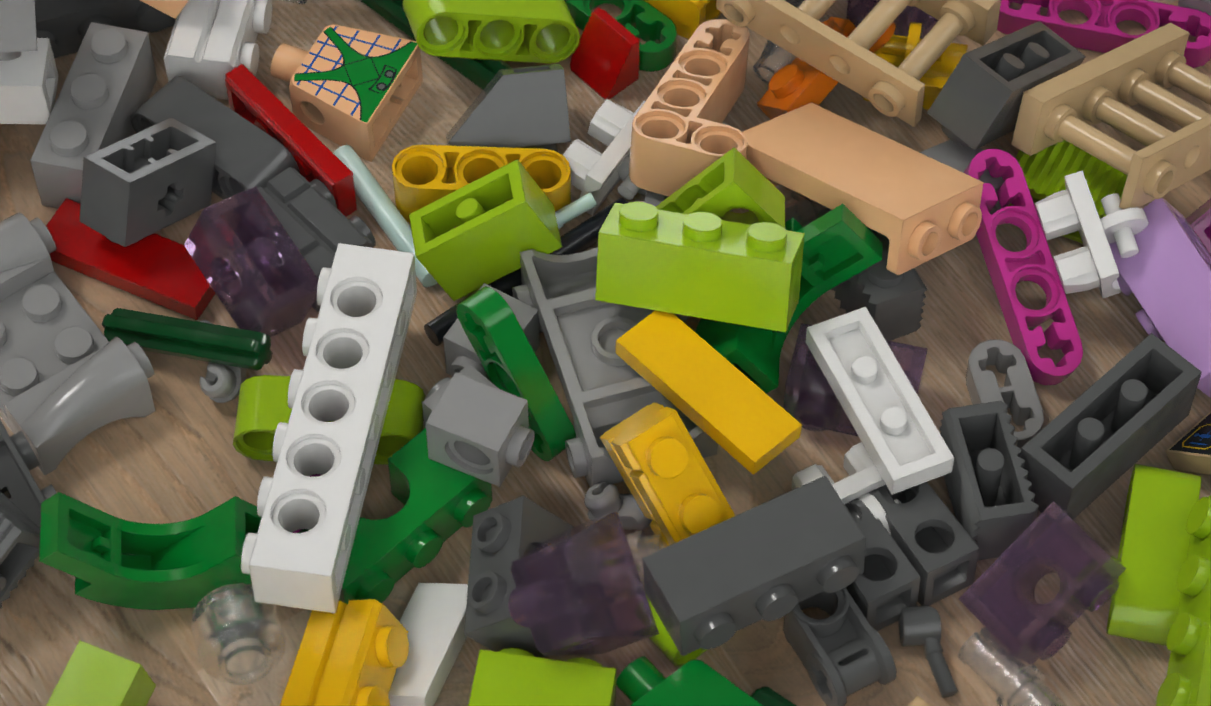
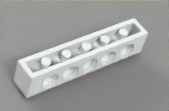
(345, 380)

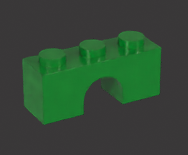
(436, 506)

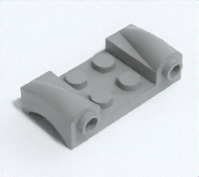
(582, 345)
(54, 361)

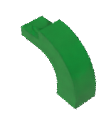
(833, 252)
(144, 562)

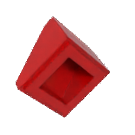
(606, 55)

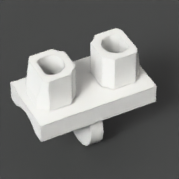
(598, 171)
(1075, 211)

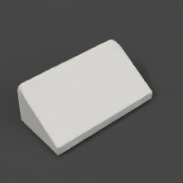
(435, 638)

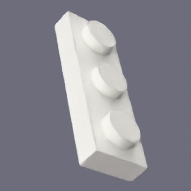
(879, 400)

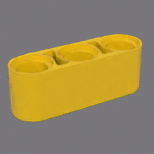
(434, 171)

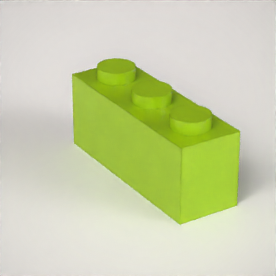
(699, 266)

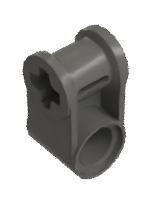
(839, 650)

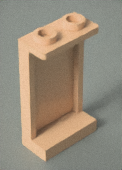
(886, 185)

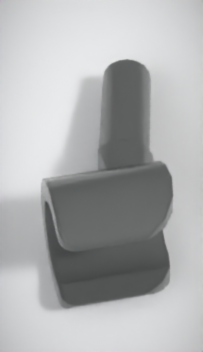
(923, 627)

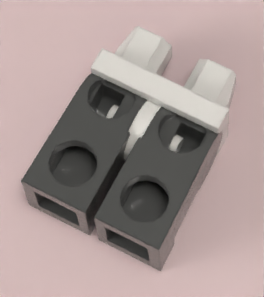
(910, 543)

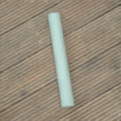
(382, 209)

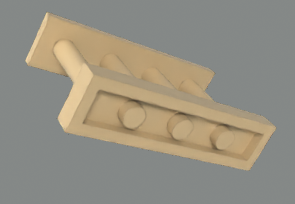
(848, 58)
(1104, 92)

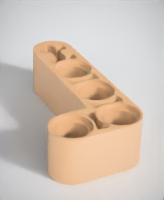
(682, 119)

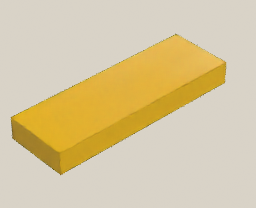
(708, 389)

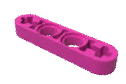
(1101, 31)
(1030, 264)

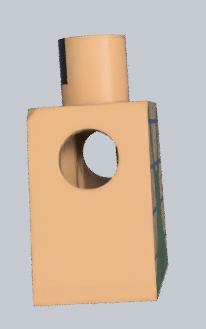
(351, 84)

